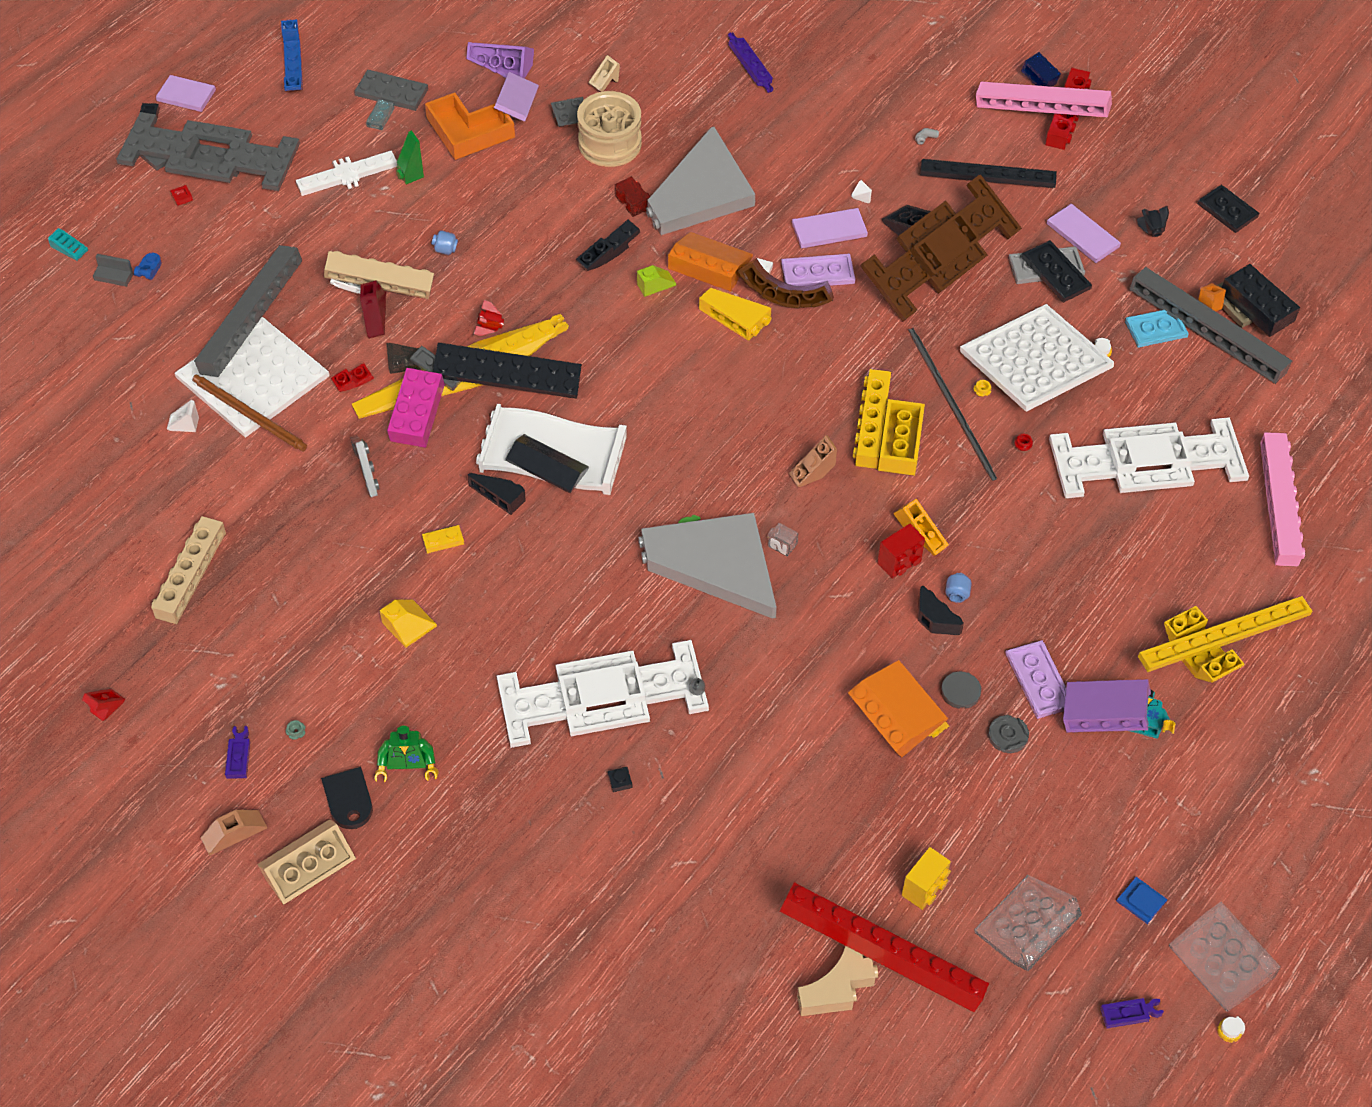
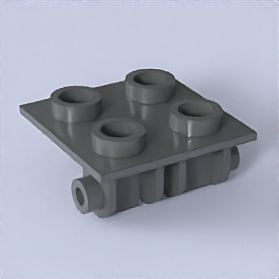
(566, 111)

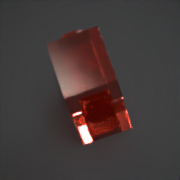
(632, 194)

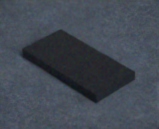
(1056, 271)

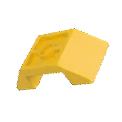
(1210, 664)

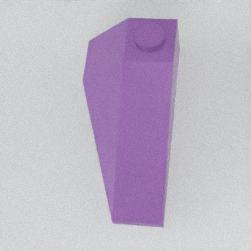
(502, 58)

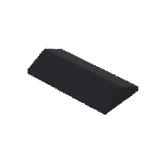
(546, 463)

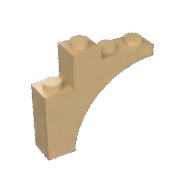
(837, 988)

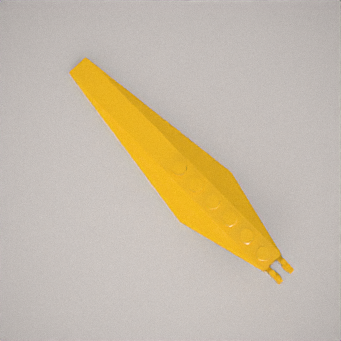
(519, 341)

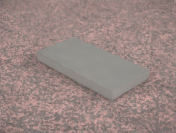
(1025, 274)

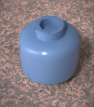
(444, 242)
(958, 587)

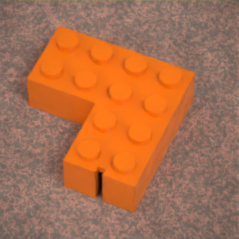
(465, 131)

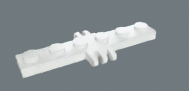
(346, 173)

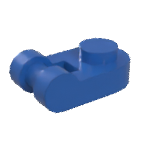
(150, 262)

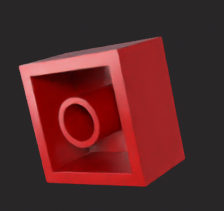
(901, 551)

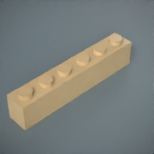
(390, 276)

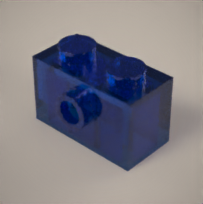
(1040, 71)

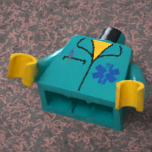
(1157, 718)

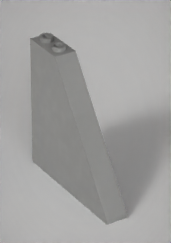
(700, 188)
(715, 558)

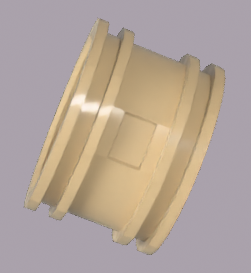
(609, 128)

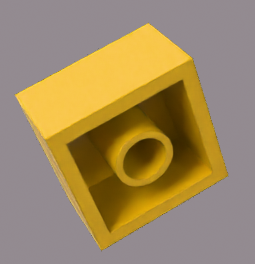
(926, 878)

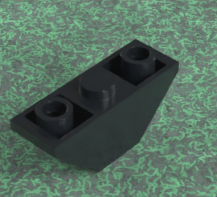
(936, 615)

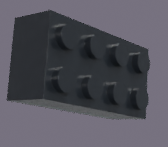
(1260, 300)

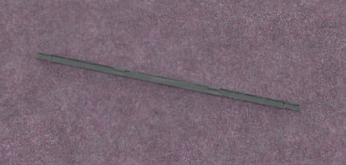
(952, 404)

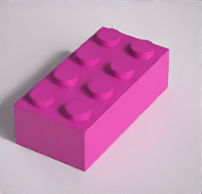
(416, 407)

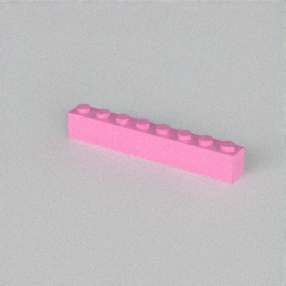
(1044, 99)
(1281, 499)

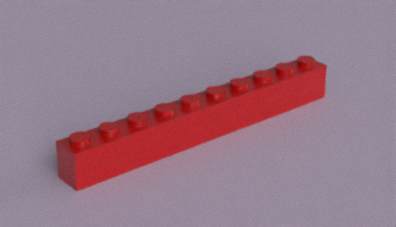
(884, 947)

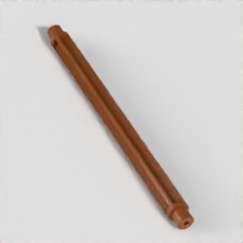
(249, 413)

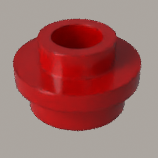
(1023, 438)

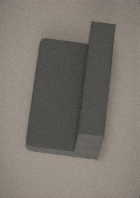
(113, 270)

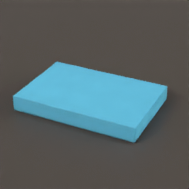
(1155, 328)

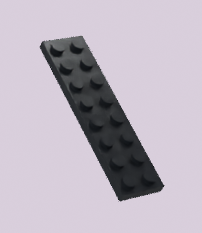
(507, 370)

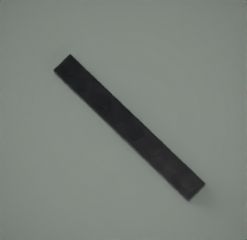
(990, 173)

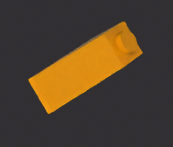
(917, 516)

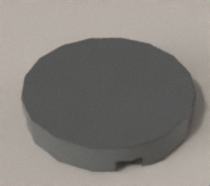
(961, 690)
(1008, 734)

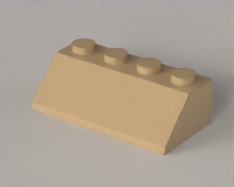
(306, 861)

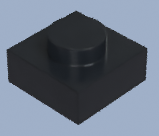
(151, 108)
(620, 779)

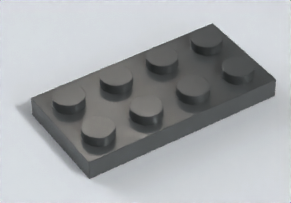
(392, 89)

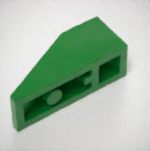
(410, 160)

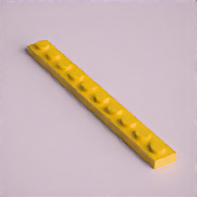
(1224, 634)

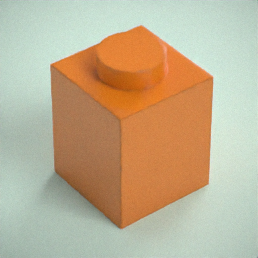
(1212, 296)

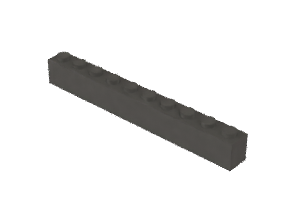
(248, 311)
(1211, 325)

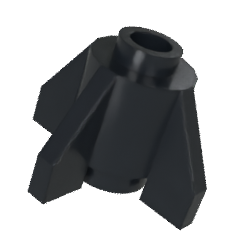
(1154, 221)

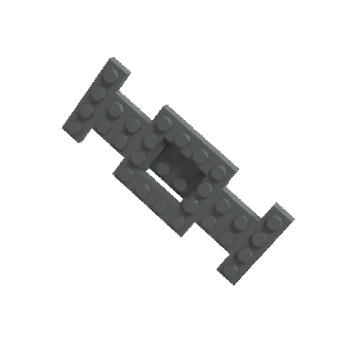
(194, 159)

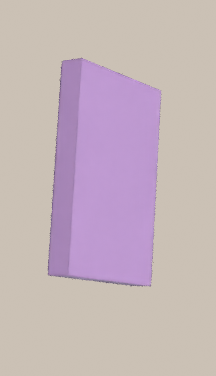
(185, 93)

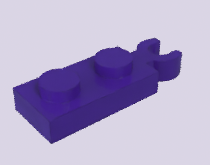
(238, 755)
(1129, 1012)

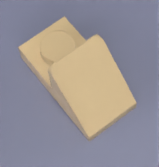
(605, 73)

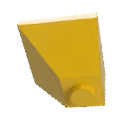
(406, 621)

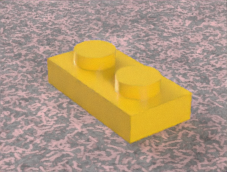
(443, 539)

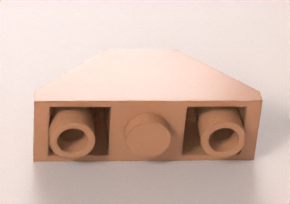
(815, 463)
(232, 829)

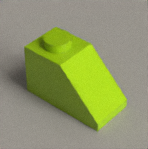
(654, 279)

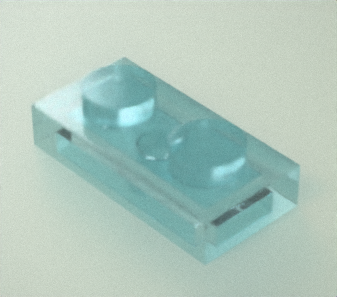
(380, 114)

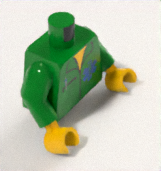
(406, 751)

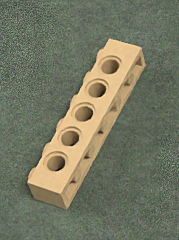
(195, 558)

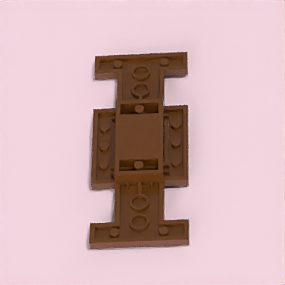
(941, 247)

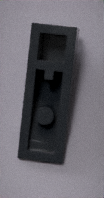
(499, 491)

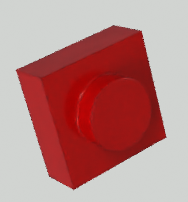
(181, 195)

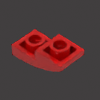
(348, 380)

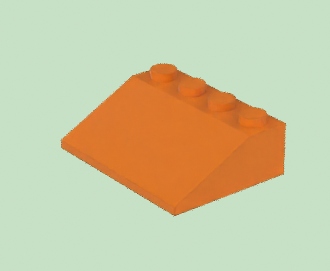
(708, 260)
(898, 707)

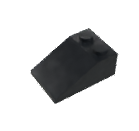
(904, 218)

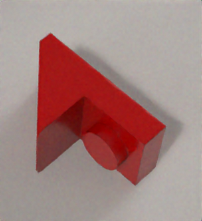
(103, 702)

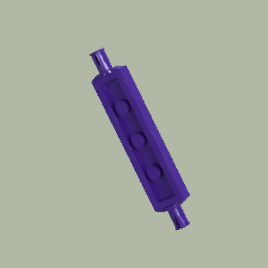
(750, 62)

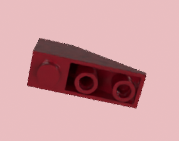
(373, 307)

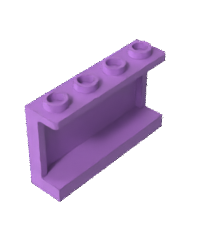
(1106, 706)

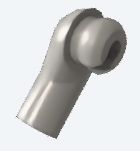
(924, 133)

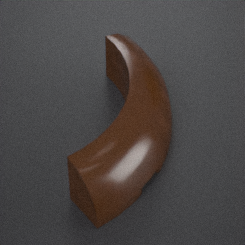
(784, 293)

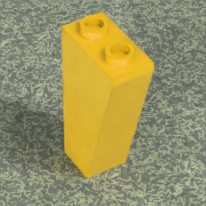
(735, 313)

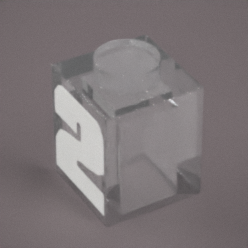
(782, 539)

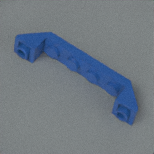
(292, 55)

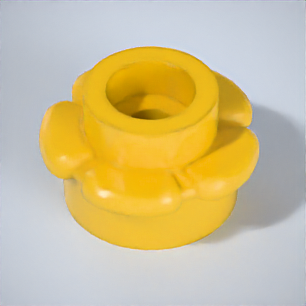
(982, 384)

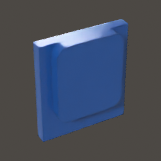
(1142, 900)

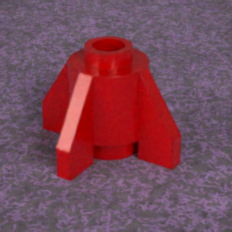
(490, 319)

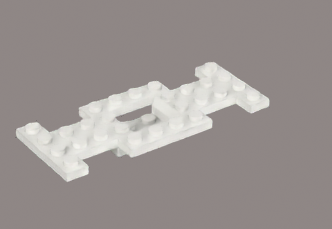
(1144, 447)
(598, 683)

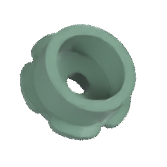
(295, 725)

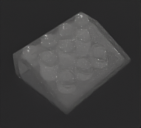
(1029, 921)
(1225, 957)

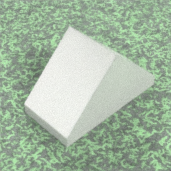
(184, 418)

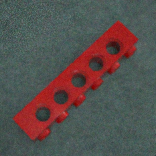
(1063, 124)

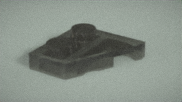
(399, 357)

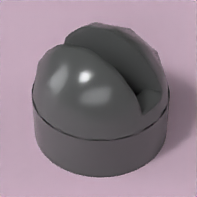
(700, 688)

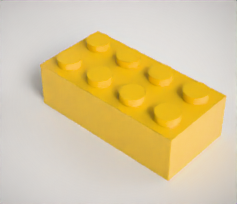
(901, 437)

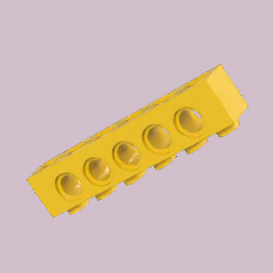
(873, 419)

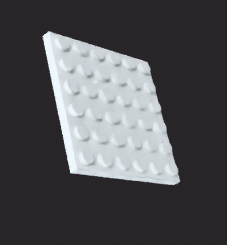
(1036, 357)
(264, 374)

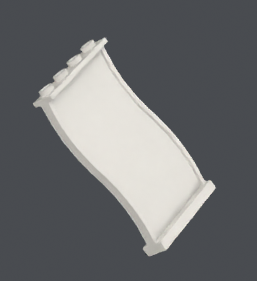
(590, 445)

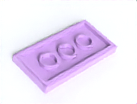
(516, 96)
(829, 228)
(1083, 233)
(818, 269)
(1038, 678)

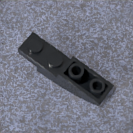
(609, 248)

